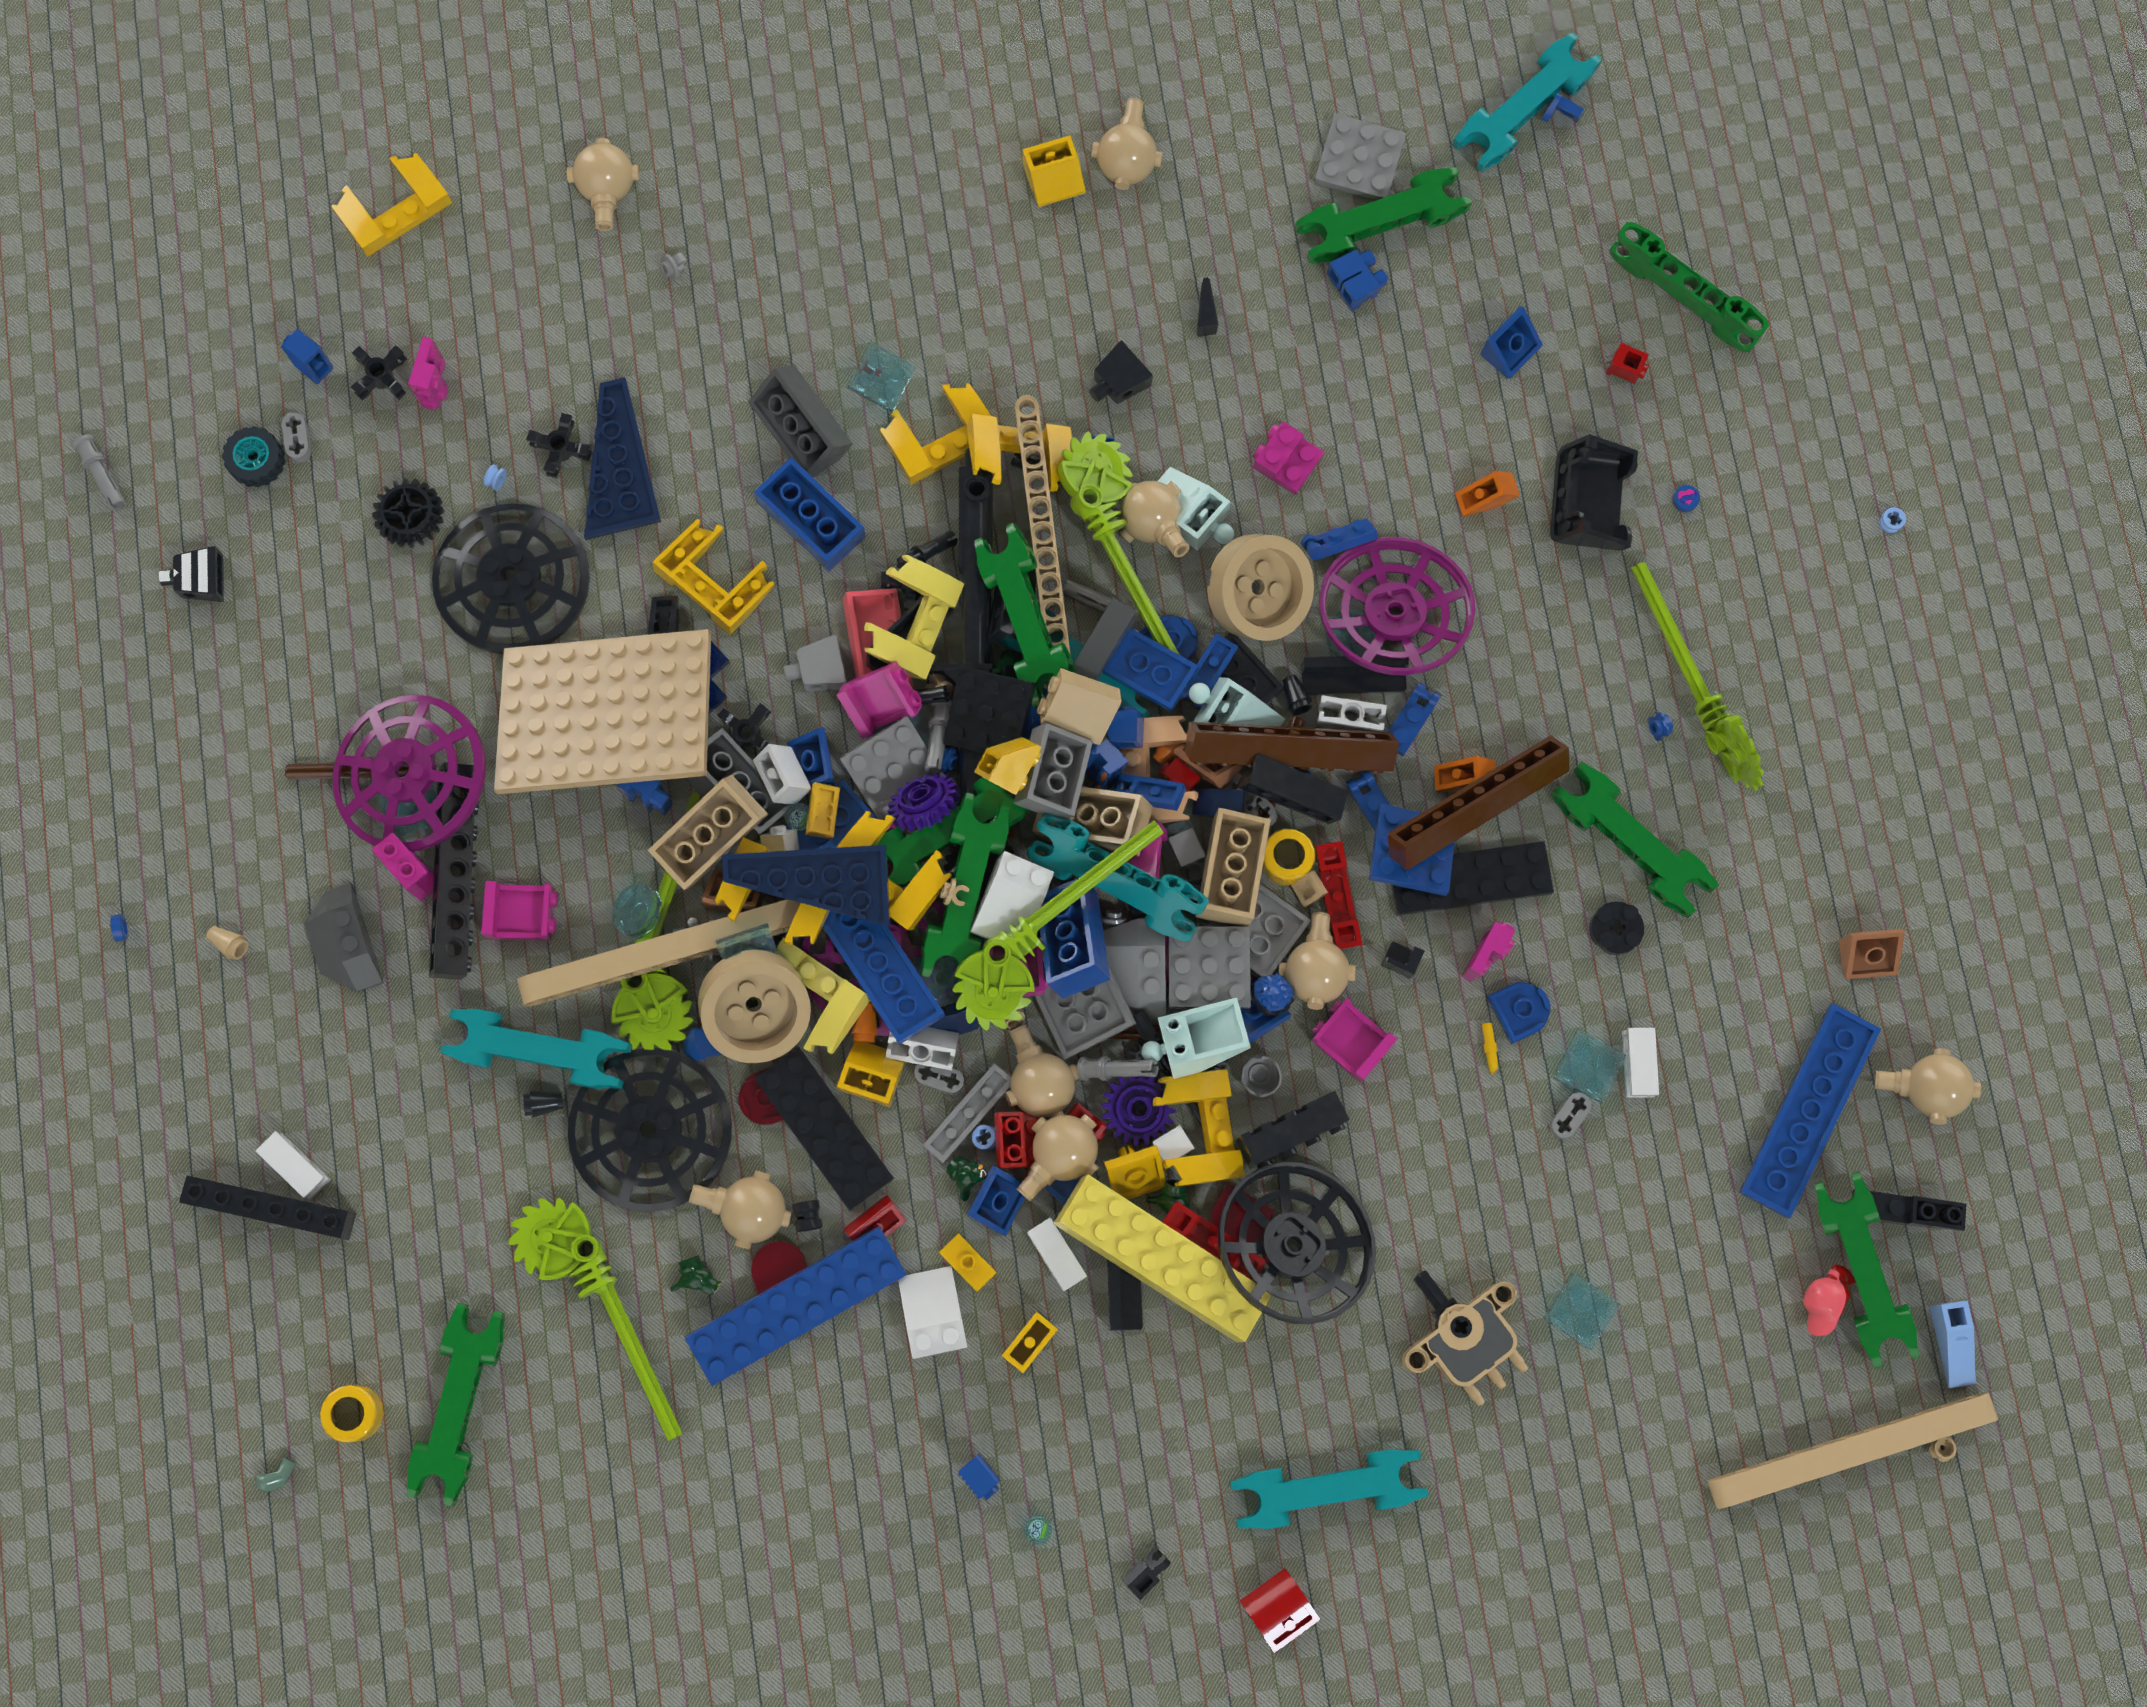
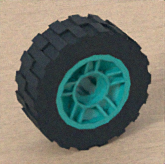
(253, 443)

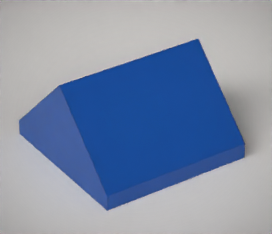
(1512, 344)
(814, 756)
(997, 1201)

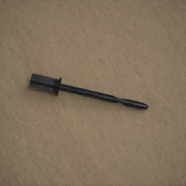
(1148, 1034)

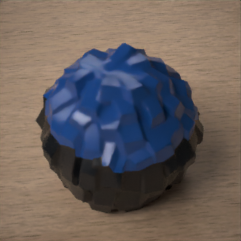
(1272, 995)

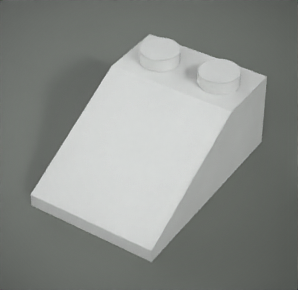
(1012, 891)
(932, 1312)

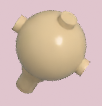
(1127, 150)
(604, 178)
(1152, 515)
(1317, 966)
(1041, 1080)
(1935, 1085)
(1062, 1151)
(748, 1209)

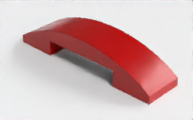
(1338, 900)
(1206, 1236)

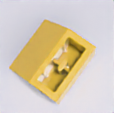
(1053, 171)
(1009, 763)
(870, 1074)

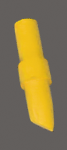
(1490, 1047)

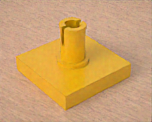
(1136, 1172)

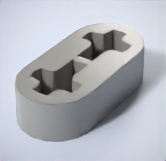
(302, 437)
(938, 1084)
(1575, 1120)

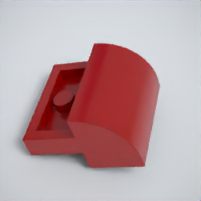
(1014, 1140)
(1279, 1610)

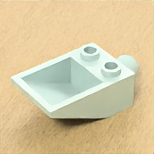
(1196, 502)
(1237, 708)
(1206, 1033)

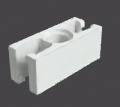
(1344, 705)
(927, 1048)
(1640, 1063)
(293, 1165)
(1056, 1254)

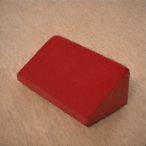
(881, 1214)

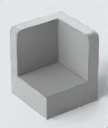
(1186, 849)

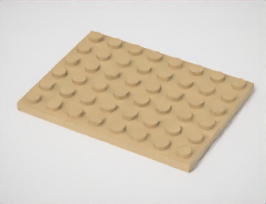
(604, 712)

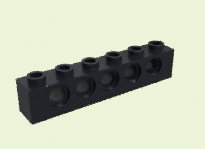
(267, 1207)

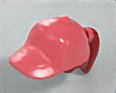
(1827, 1299)

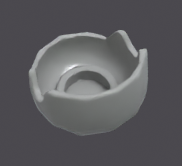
(1261, 1076)

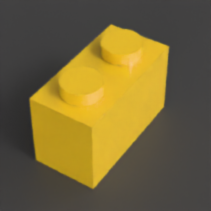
(1029, 1342)

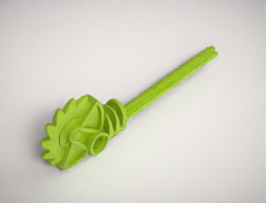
(1099, 473)
(1722, 731)
(996, 987)
(654, 1009)
(552, 1243)

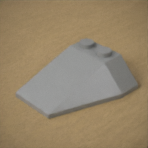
(1138, 966)

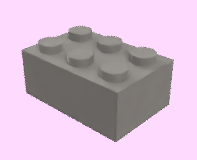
(1059, 774)

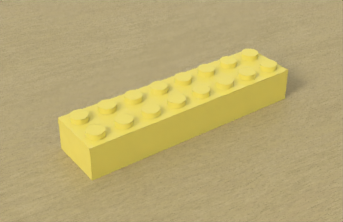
(1159, 1257)

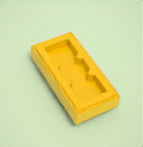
(822, 811)
(967, 1262)

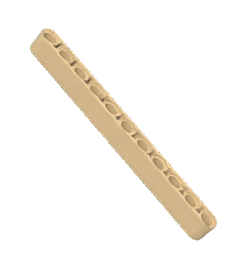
(1041, 522)
(648, 954)
(1852, 1450)

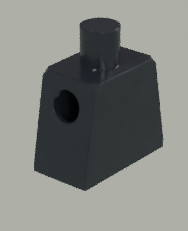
(1120, 375)

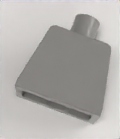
(818, 666)

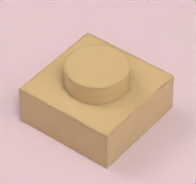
(1309, 889)

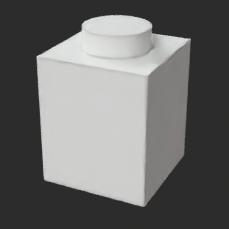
(780, 839)
(1173, 1144)

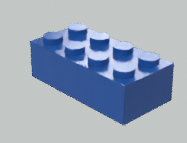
(809, 514)
(1074, 945)

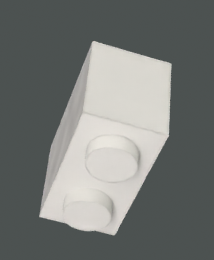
(782, 774)

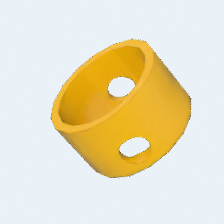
(1284, 876)
(372, 1413)

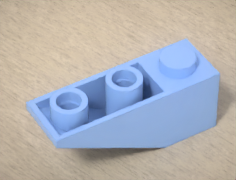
(1955, 1342)

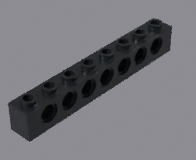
(441, 963)

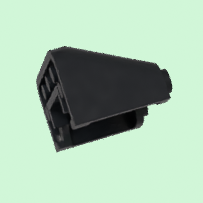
(1590, 493)

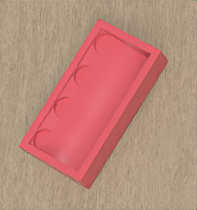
(869, 606)

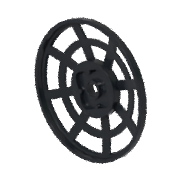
(521, 587)
(667, 1134)
(1306, 1234)

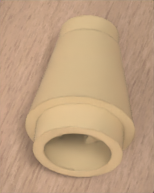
(227, 942)

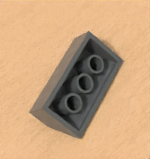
(799, 420)
(728, 759)

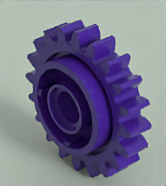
(924, 802)
(1122, 1117)

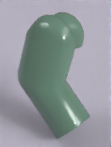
(276, 1479)

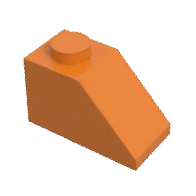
(1487, 493)
(1460, 773)

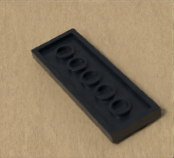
(1484, 878)
(824, 1129)

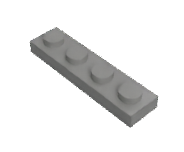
(968, 1113)

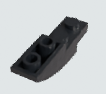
(1920, 1211)

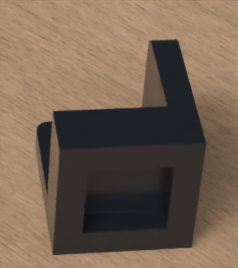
(1402, 959)

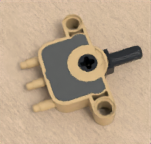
(1476, 1351)

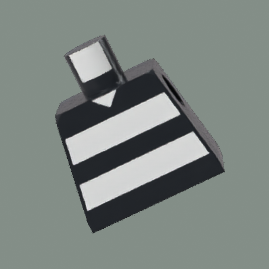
(196, 575)

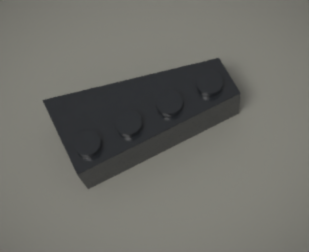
(1293, 1130)

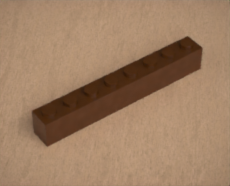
(1292, 747)
(1478, 802)

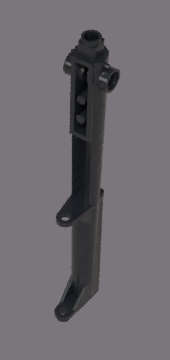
(974, 523)

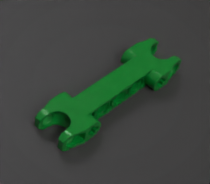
(1344, 228)
(1727, 315)
(1010, 573)
(1630, 836)
(975, 844)
(910, 851)
(1881, 1317)
(443, 1452)

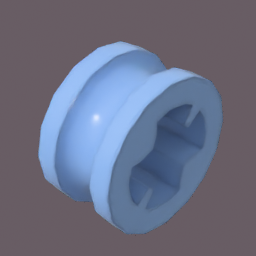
(495, 477)
(1900, 520)
(979, 1132)

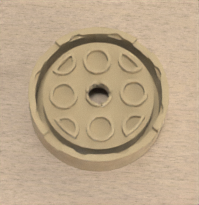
(1283, 593)
(757, 1032)

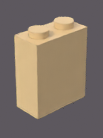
(1079, 705)

